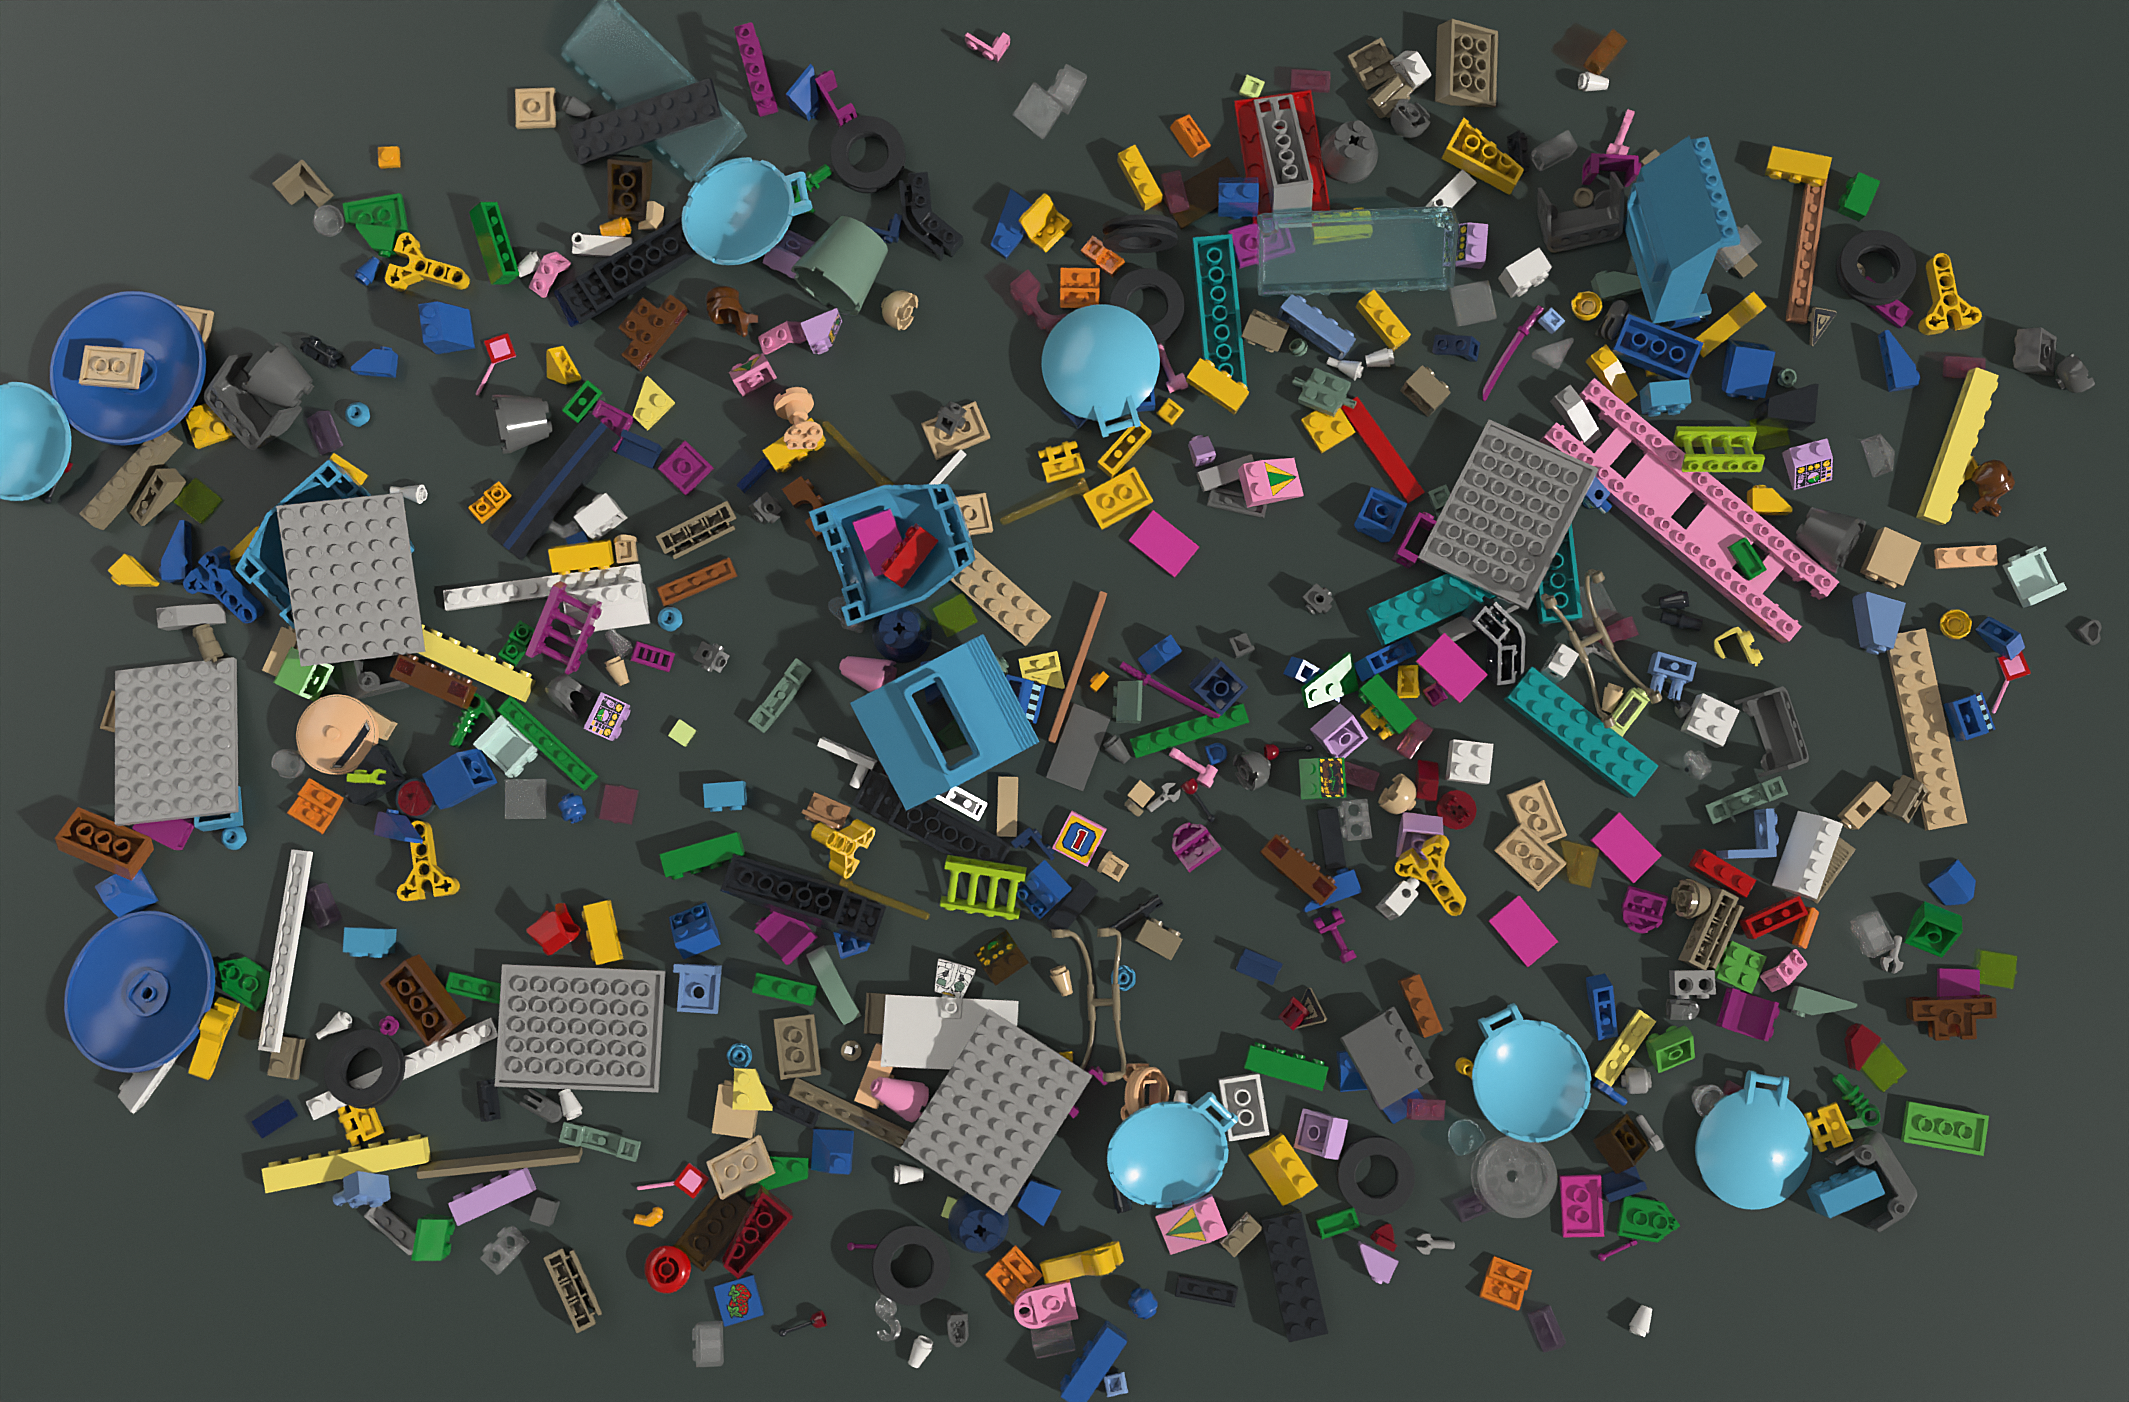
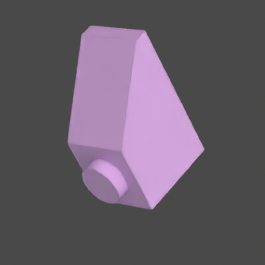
(1201, 450)
(1377, 1263)

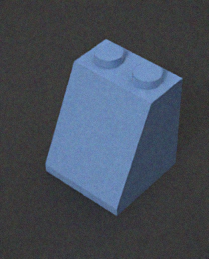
(1877, 621)

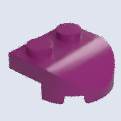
(1193, 845)
(1643, 909)

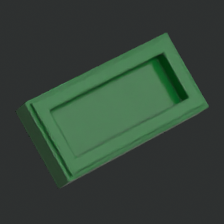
(1747, 558)
(1337, 1222)

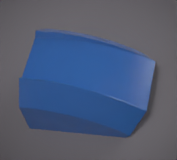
(1380, 515)

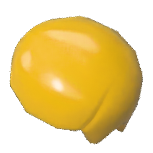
(1586, 305)
(1955, 624)

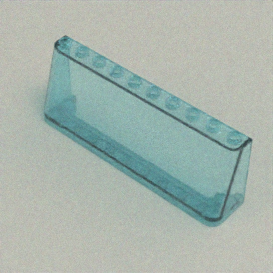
(635, 67)
(1356, 250)

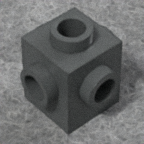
(950, 418)
(765, 509)
(1323, 595)
(711, 657)

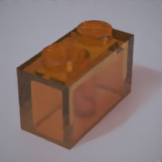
(1605, 52)

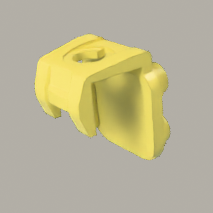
(1745, 640)

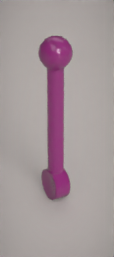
(851, 1246)
(1602, 1257)

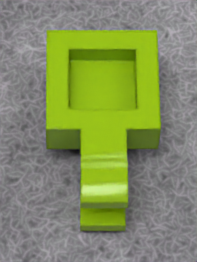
(361, 776)

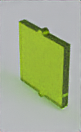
(1769, 437)
(198, 500)
(955, 615)
(1997, 969)
(1883, 1068)

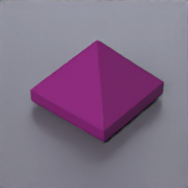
(1435, 694)

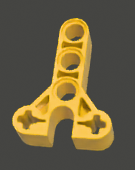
(410, 274)
(1957, 306)
(1730, 323)
(843, 844)
(1413, 865)
(436, 875)
(212, 1036)
(1090, 1262)

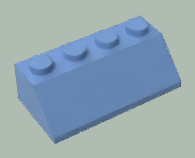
(1315, 327)

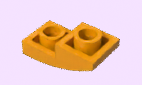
(490, 503)

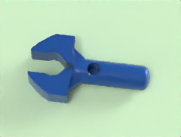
(1605, 1088)

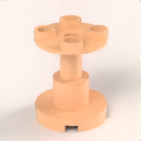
(794, 407)

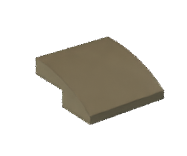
(1372, 64)

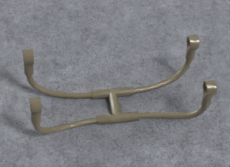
(1550, 602)
(1093, 1002)

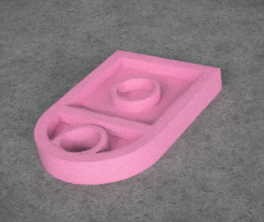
(1047, 1305)

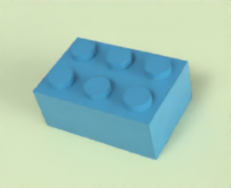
(1845, 1191)

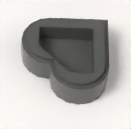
(2090, 632)

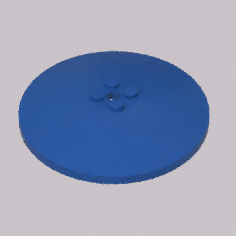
(169, 375)
(109, 985)

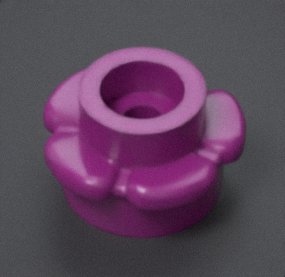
(394, 1025)

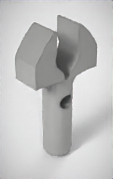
(1598, 650)
(1163, 797)
(1893, 956)
(1653, 1139)
(1433, 1243)

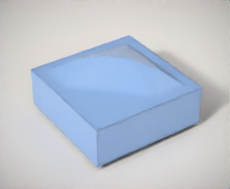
(1551, 321)
(1115, 1384)

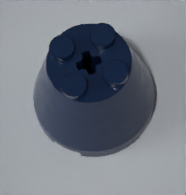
(905, 646)
(963, 1223)

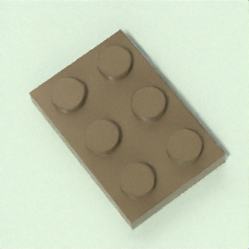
(797, 1046)

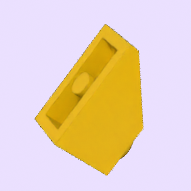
(1767, 501)
(131, 573)

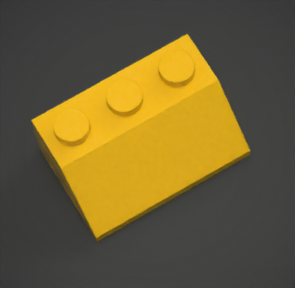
(1283, 1170)

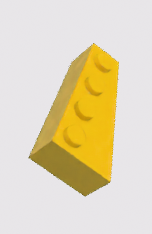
(1481, 158)

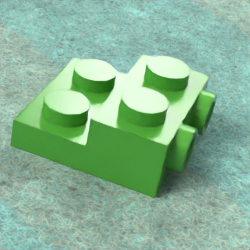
(1739, 967)

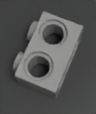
(1692, 980)

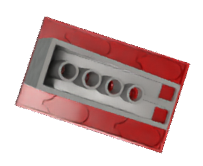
(1283, 151)

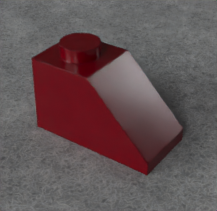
(1426, 780)
(1859, 1045)

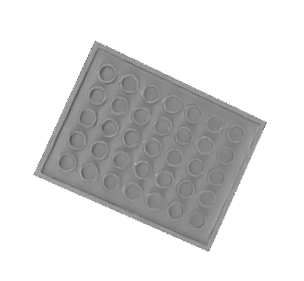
(1508, 514)
(351, 578)
(176, 741)
(580, 1028)
(996, 1112)

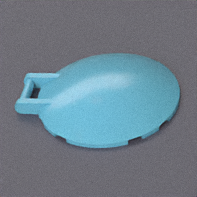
(741, 210)
(1101, 364)
(32, 441)
(1530, 1078)
(1754, 1145)
(1170, 1152)

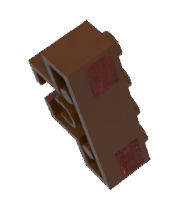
(650, 329)
(430, 679)
(1302, 873)
(1951, 1014)

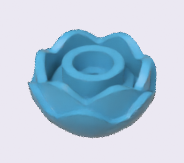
(360, 419)
(674, 623)
(238, 841)
(1129, 975)
(734, 1060)

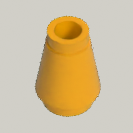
(616, 227)

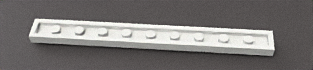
(538, 587)
(285, 951)
(415, 1062)

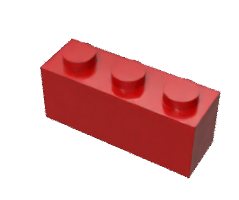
(908, 555)
(1722, 873)
(1773, 917)

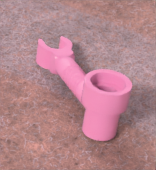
(1617, 147)
(1175, 382)
(1206, 773)

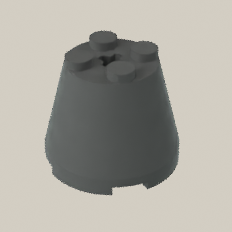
(1349, 152)
(279, 378)
(520, 420)
(1829, 536)

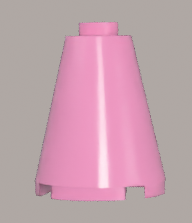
(868, 672)
(901, 1096)

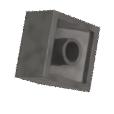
(2035, 351)

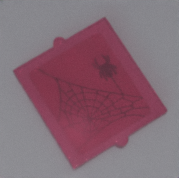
(618, 804)

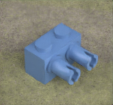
(1670, 667)
(363, 1189)

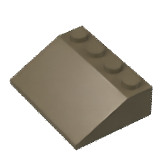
(1466, 64)

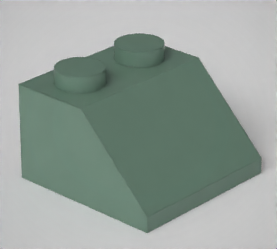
(1128, 702)

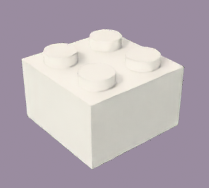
(1524, 273)
(600, 516)
(1709, 720)
(1469, 762)

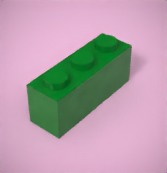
(1386, 705)
(784, 988)

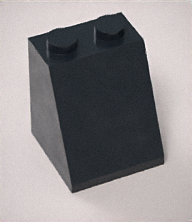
(1789, 410)
(377, 758)

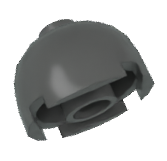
(1409, 119)
(2073, 375)
(1252, 768)

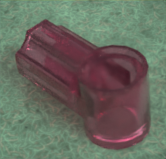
(1621, 630)
(1416, 735)

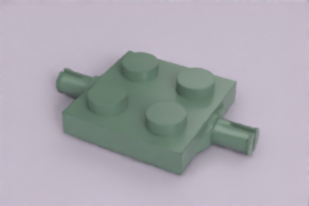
(1324, 392)

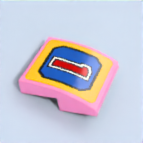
(1079, 838)

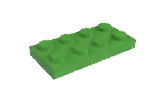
(1944, 1128)

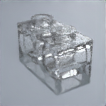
(1361, 819)
(507, 1252)

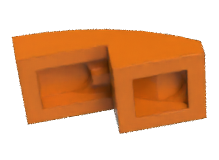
(1102, 257)

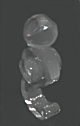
(885, 1310)

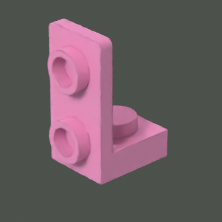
(995, 53)
(547, 272)
(781, 335)
(1785, 972)

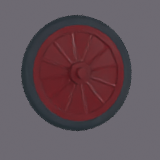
(414, 799)

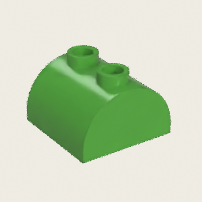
(1670, 1048)

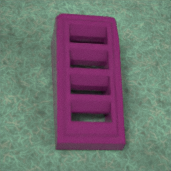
(634, 658)

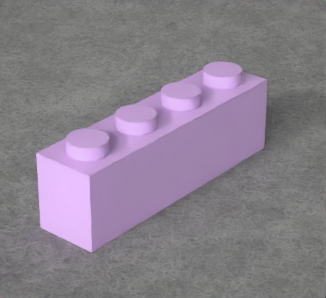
(491, 1196)

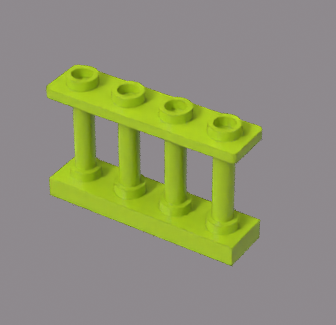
(1718, 437)
(975, 869)

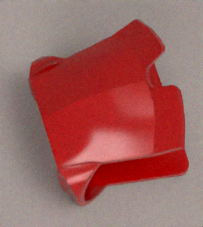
(554, 929)

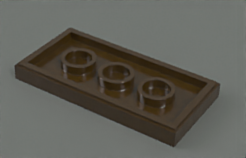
(1203, 192)
(712, 1229)

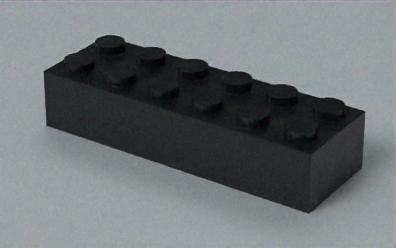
(1293, 1275)

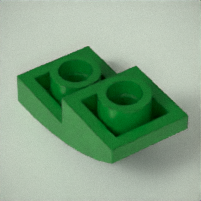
(517, 643)

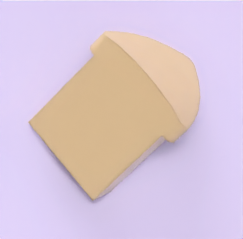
(654, 217)
(626, 549)
(1112, 866)

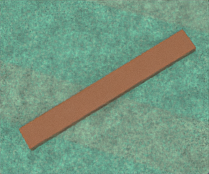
(1805, 254)
(1077, 667)

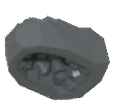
(1681, 1009)
(957, 1327)

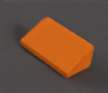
(1189, 136)
(1805, 928)

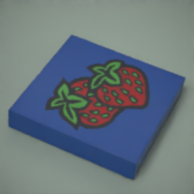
(738, 1300)

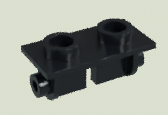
(1516, 145)
(328, 355)
(488, 1100)

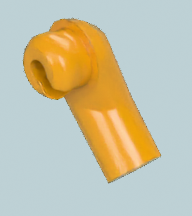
(651, 1219)

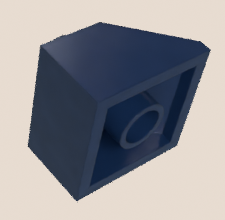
(1218, 686)

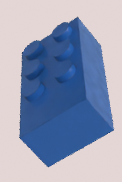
(1656, 349)
(1093, 1364)

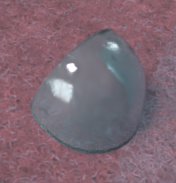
(1465, 1137)

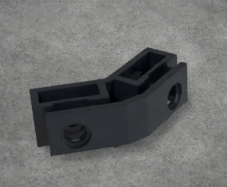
(930, 224)
(1498, 646)

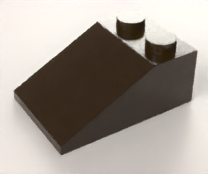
(629, 187)

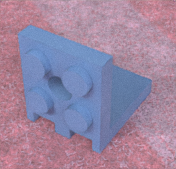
(1765, 838)
(703, 976)

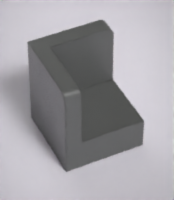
(1240, 645)
(544, 1211)

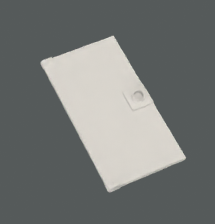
(934, 1029)

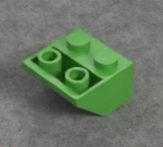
(304, 680)

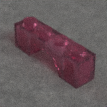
(1026, 290)

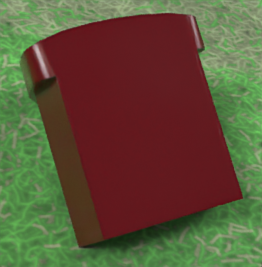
(1294, 1013)
(1384, 1237)

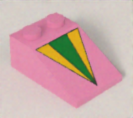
(752, 374)
(1269, 481)
(1191, 1224)

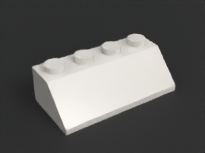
(621, 606)
(1807, 855)
(141, 1086)

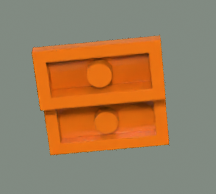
(1079, 287)
(315, 806)
(1013, 1274)
(1505, 1283)

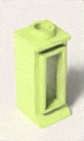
(1628, 710)

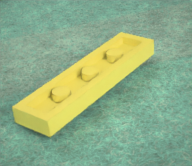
(1624, 1048)

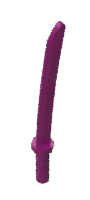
(1522, 331)
(1148, 680)

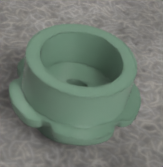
(1298, 347)
(1792, 377)

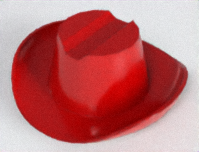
(667, 1269)

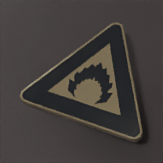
(1819, 319)
(1316, 1013)

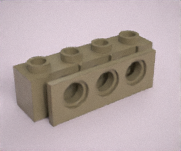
(695, 526)
(1722, 930)
(569, 1290)

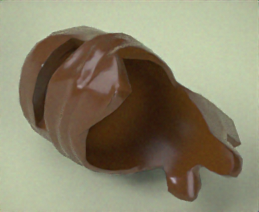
(724, 307)
(1992, 482)

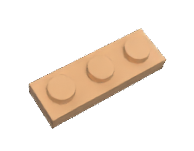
(1965, 557)

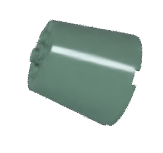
(842, 265)

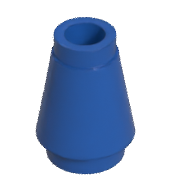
(368, 271)

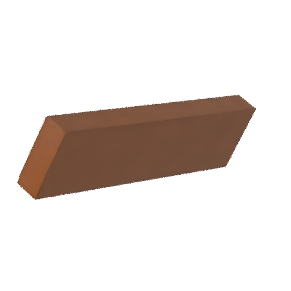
(696, 582)

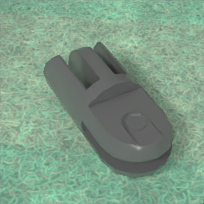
(1613, 320)
(546, 1109)

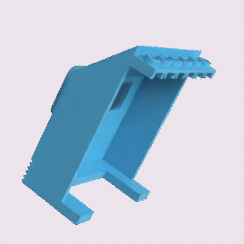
(1676, 226)
(980, 704)

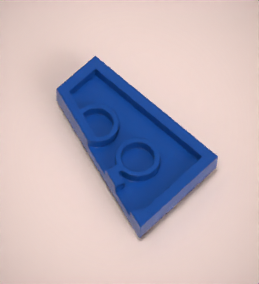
(1009, 230)

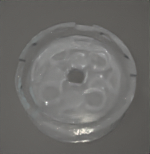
(1533, 1183)

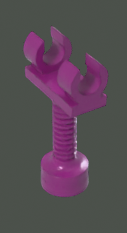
(1346, 954)

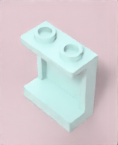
(2032, 577)
(507, 747)

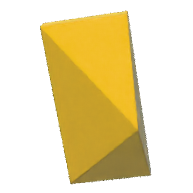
(560, 366)
(1408, 681)

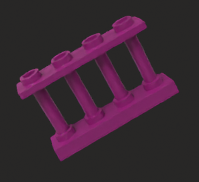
(756, 69)
(545, 629)

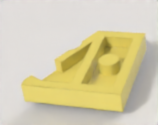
(651, 404)
(1043, 669)
(748, 1091)

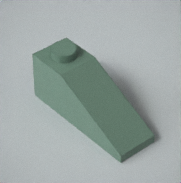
(1615, 285)
(1811, 1002)

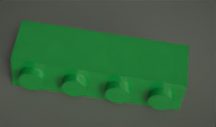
(494, 243)
(701, 855)
(1286, 1067)

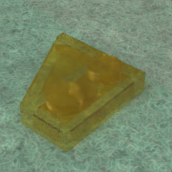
(1580, 863)

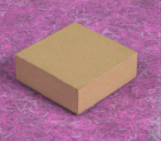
(1141, 793)

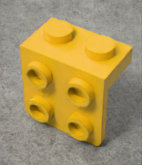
(1044, 223)

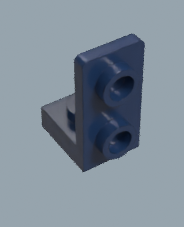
(894, 226)
(1457, 345)
(1023, 840)

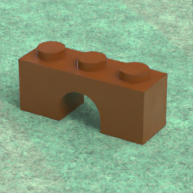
(800, 493)
(1421, 1005)

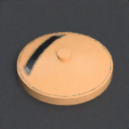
(336, 734)

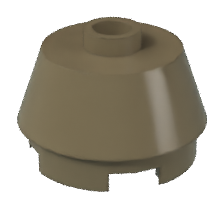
(1690, 898)

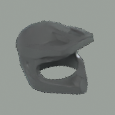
(559, 693)

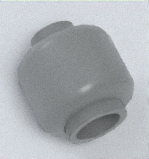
(1636, 1080)

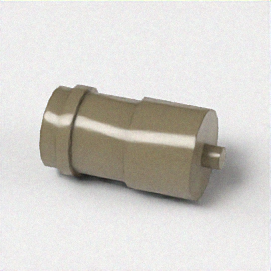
(207, 643)

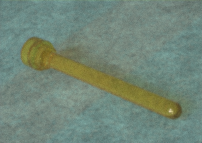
(880, 480)
(1079, 487)
(846, 882)

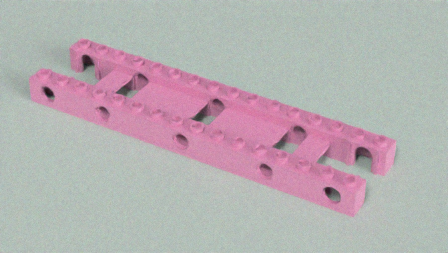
(1659, 488)

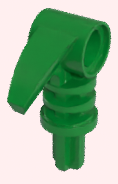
(812, 181)
(467, 717)
(1861, 1104)

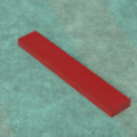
(1383, 451)

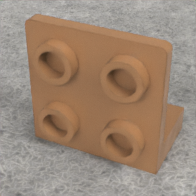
(827, 811)

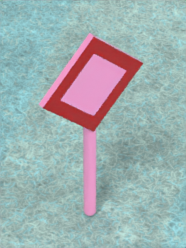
(499, 349)
(2011, 669)
(689, 1181)

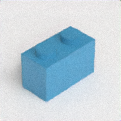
(725, 795)

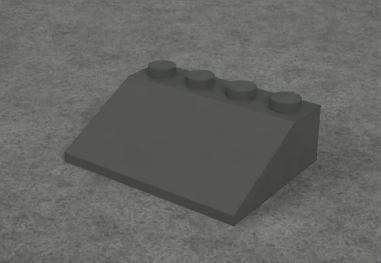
(1386, 1057)

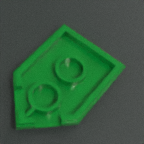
(245, 981)
(1645, 1219)

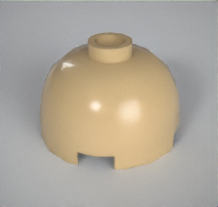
(898, 309)
(1399, 796)

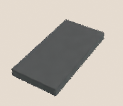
(1078, 747)

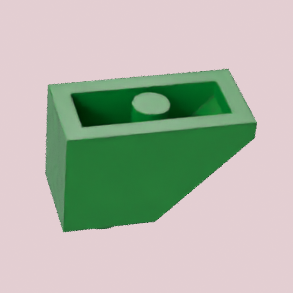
(380, 238)

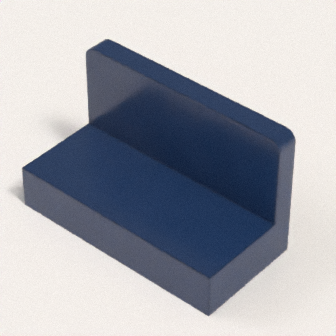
(639, 449)
(1258, 966)
(1621, 1184)

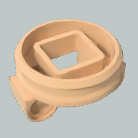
(1137, 1076)

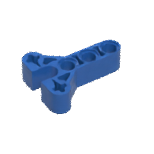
(217, 578)

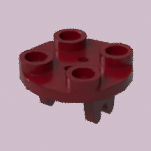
(1450, 802)

